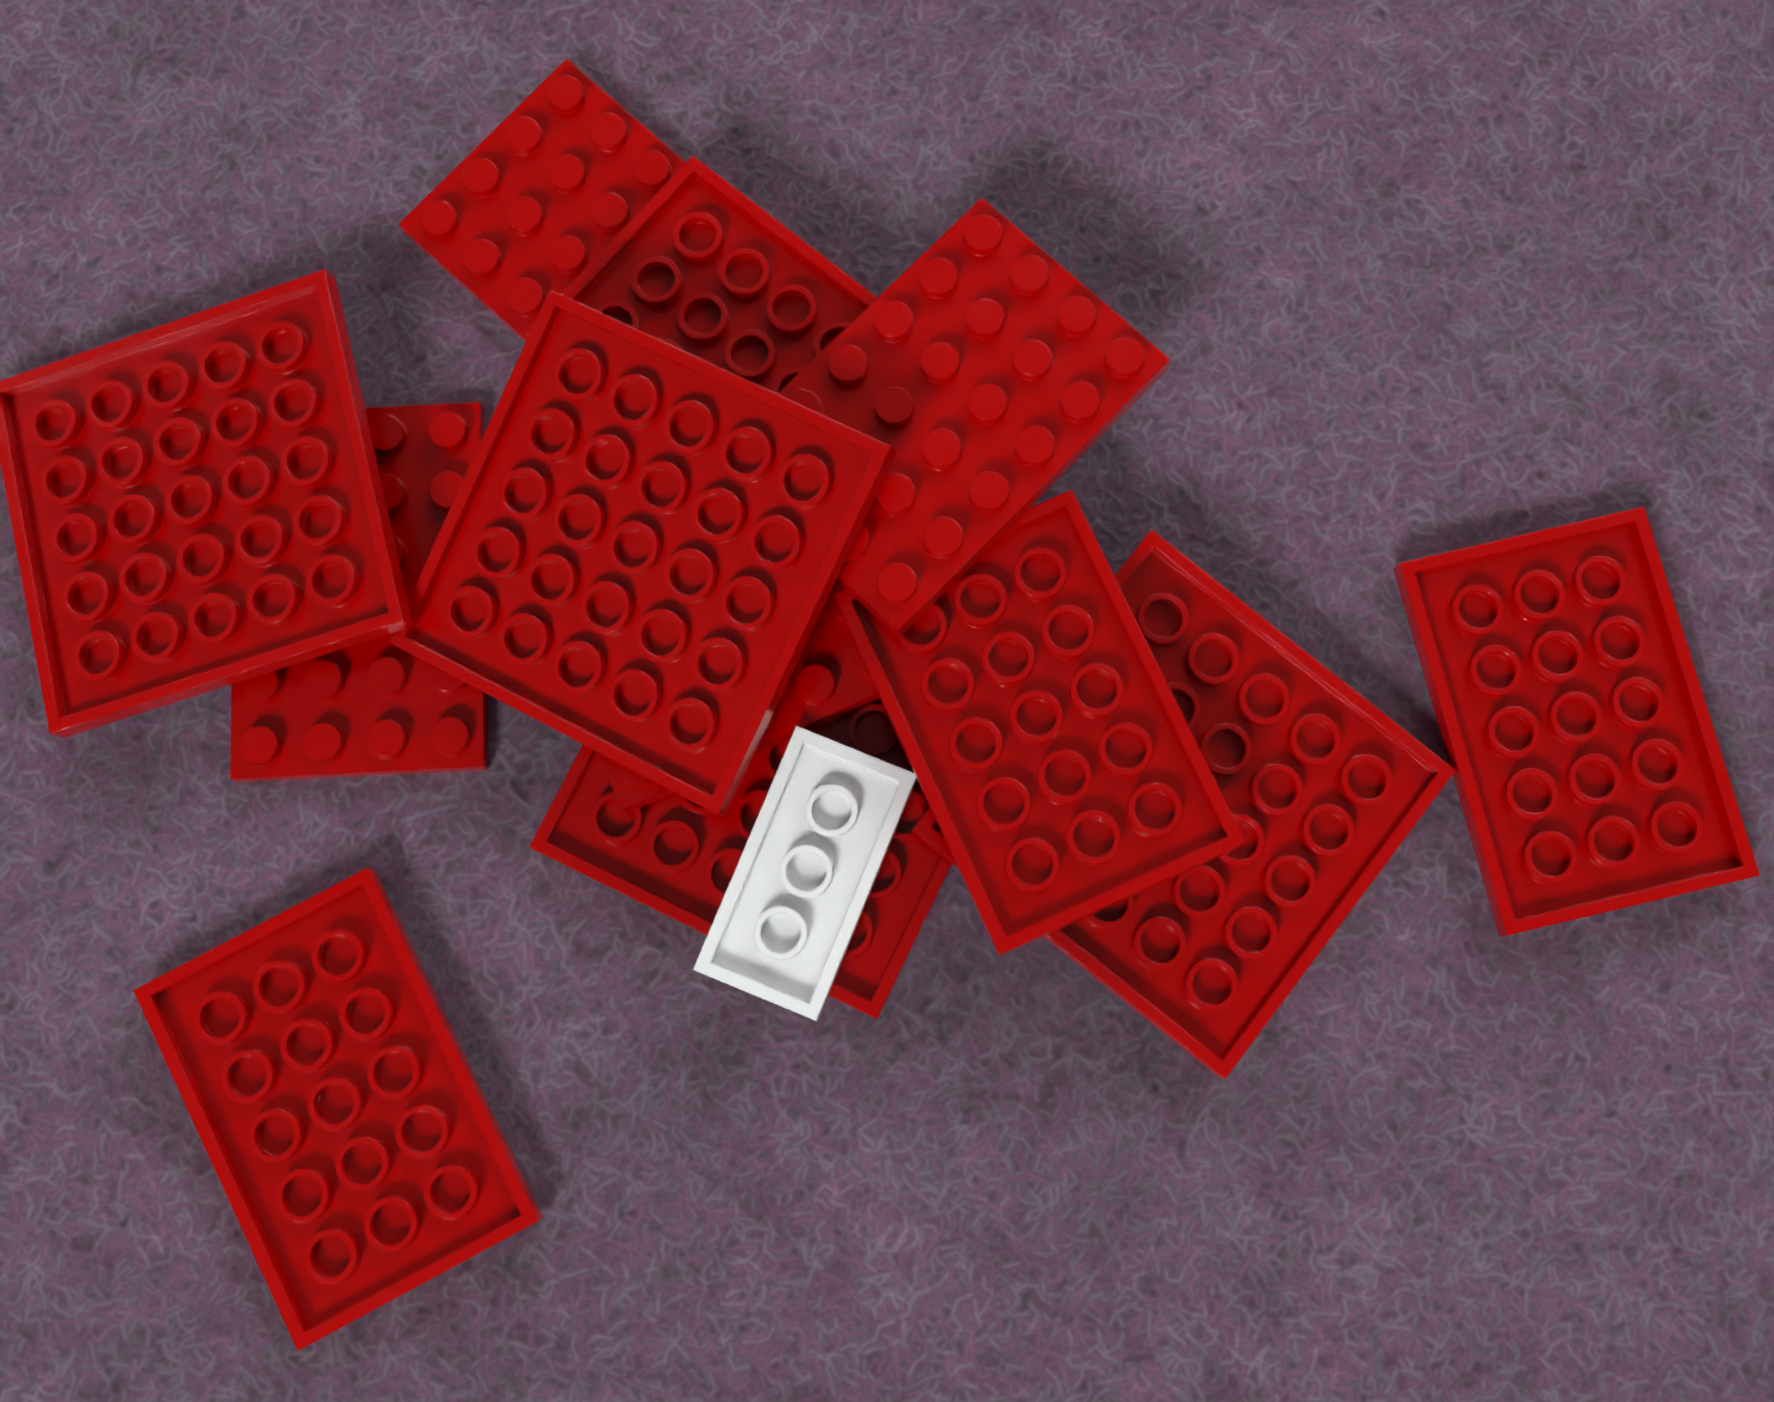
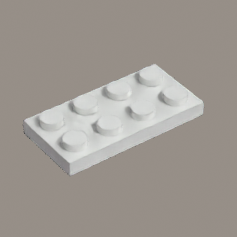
(806, 873)

